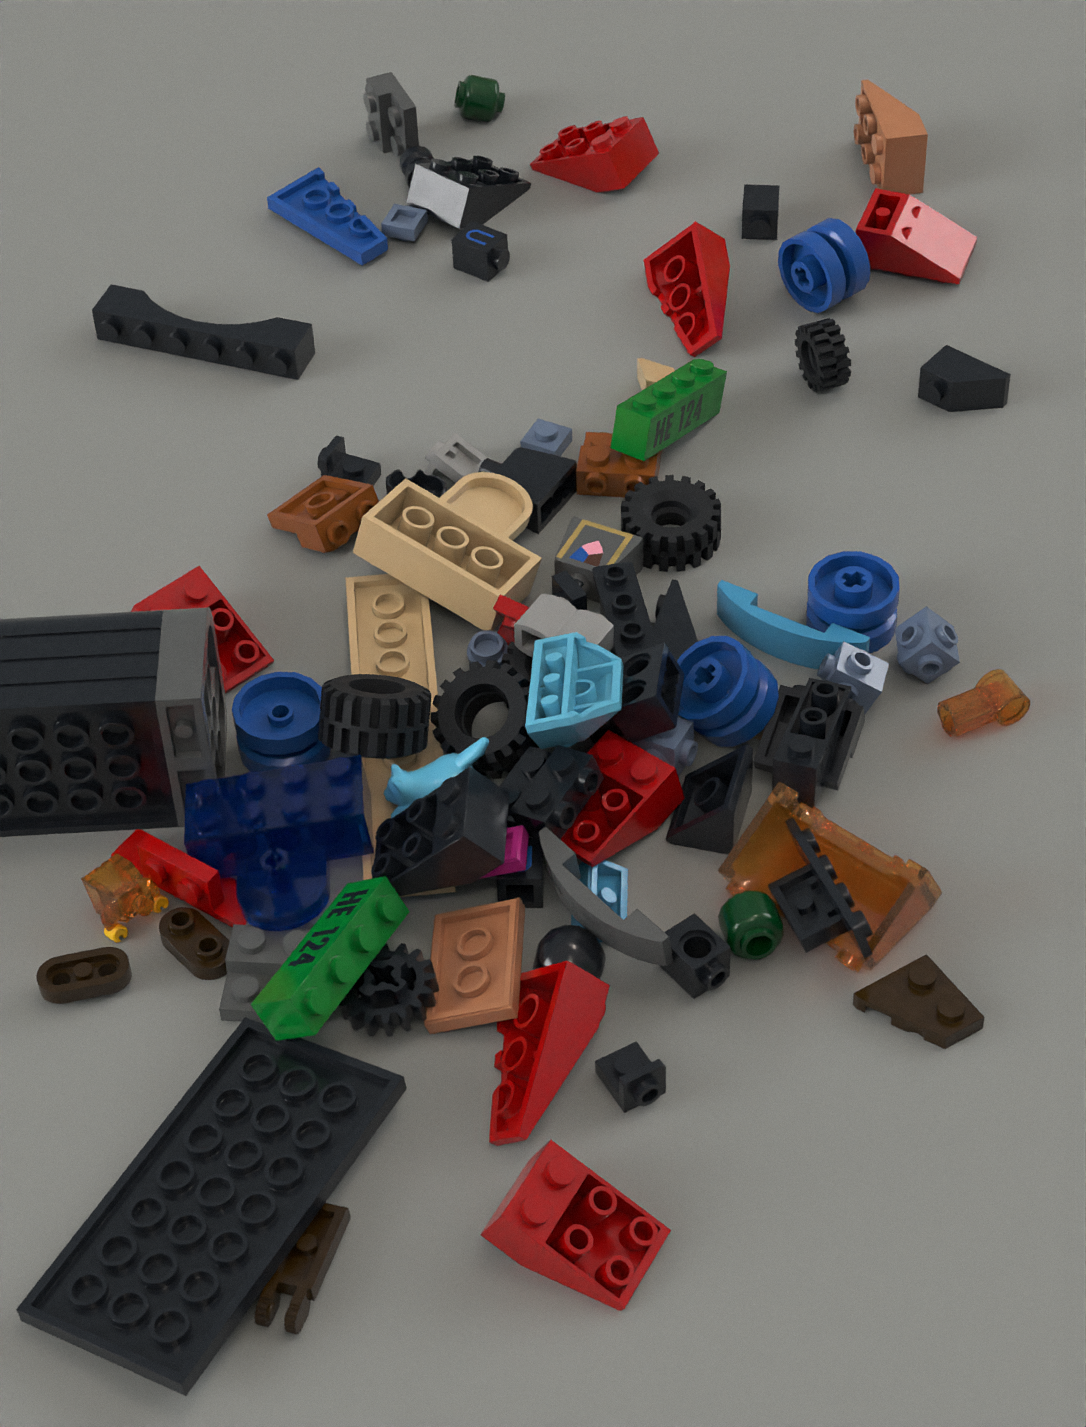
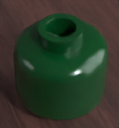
(479, 98)
(751, 925)

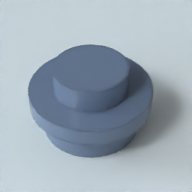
(486, 646)

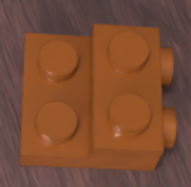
(608, 471)
(325, 512)

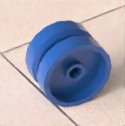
(824, 265)
(856, 594)
(726, 691)
(278, 722)

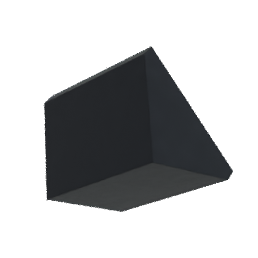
(714, 803)

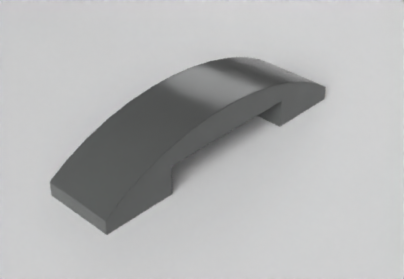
(632, 936)

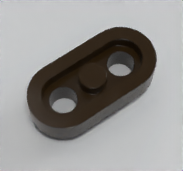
(188, 937)
(84, 975)

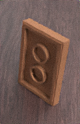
(476, 965)

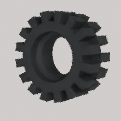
(822, 354)

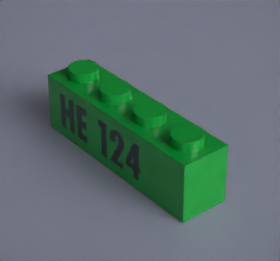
(668, 409)
(330, 959)

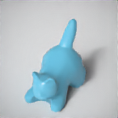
(407, 786)

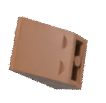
(890, 140)

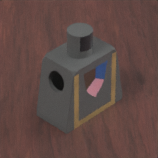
(595, 545)

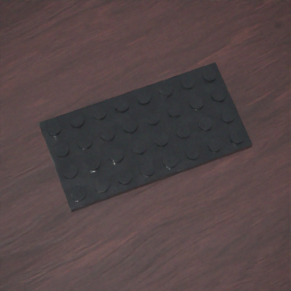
(212, 1205)

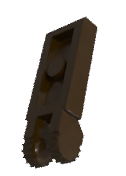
(304, 1269)

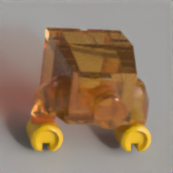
(121, 894)

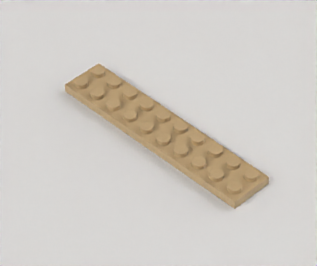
(391, 638)

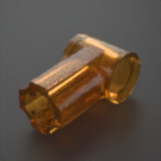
(991, 700)

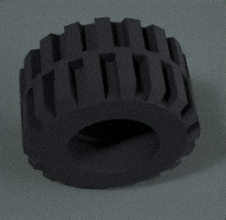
(464, 700)
(374, 716)

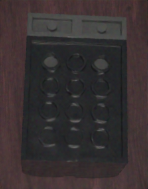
(107, 719)

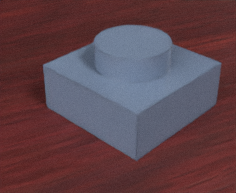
(404, 222)
(547, 437)

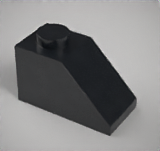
(962, 382)

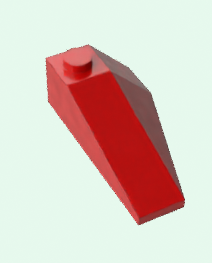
(692, 285)
(553, 1027)

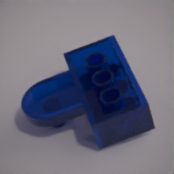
(280, 834)

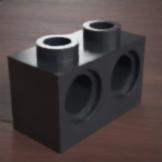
(649, 693)

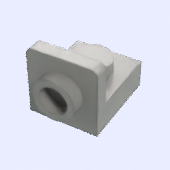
(454, 458)

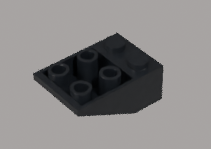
(464, 189)
(445, 836)

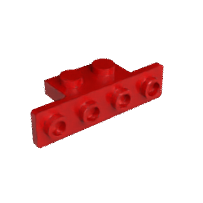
(183, 876)

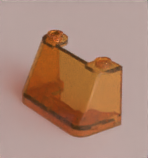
(882, 887)

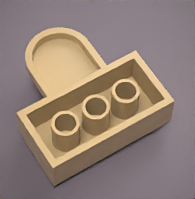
(456, 544)

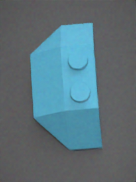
(571, 690)

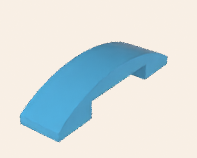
(777, 634)

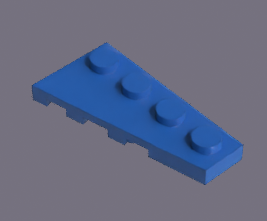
(325, 214)

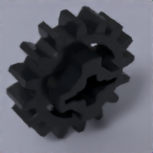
(389, 991)

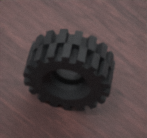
(677, 504)

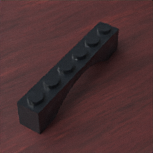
(266, 346)

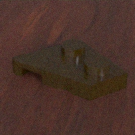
(922, 1002)

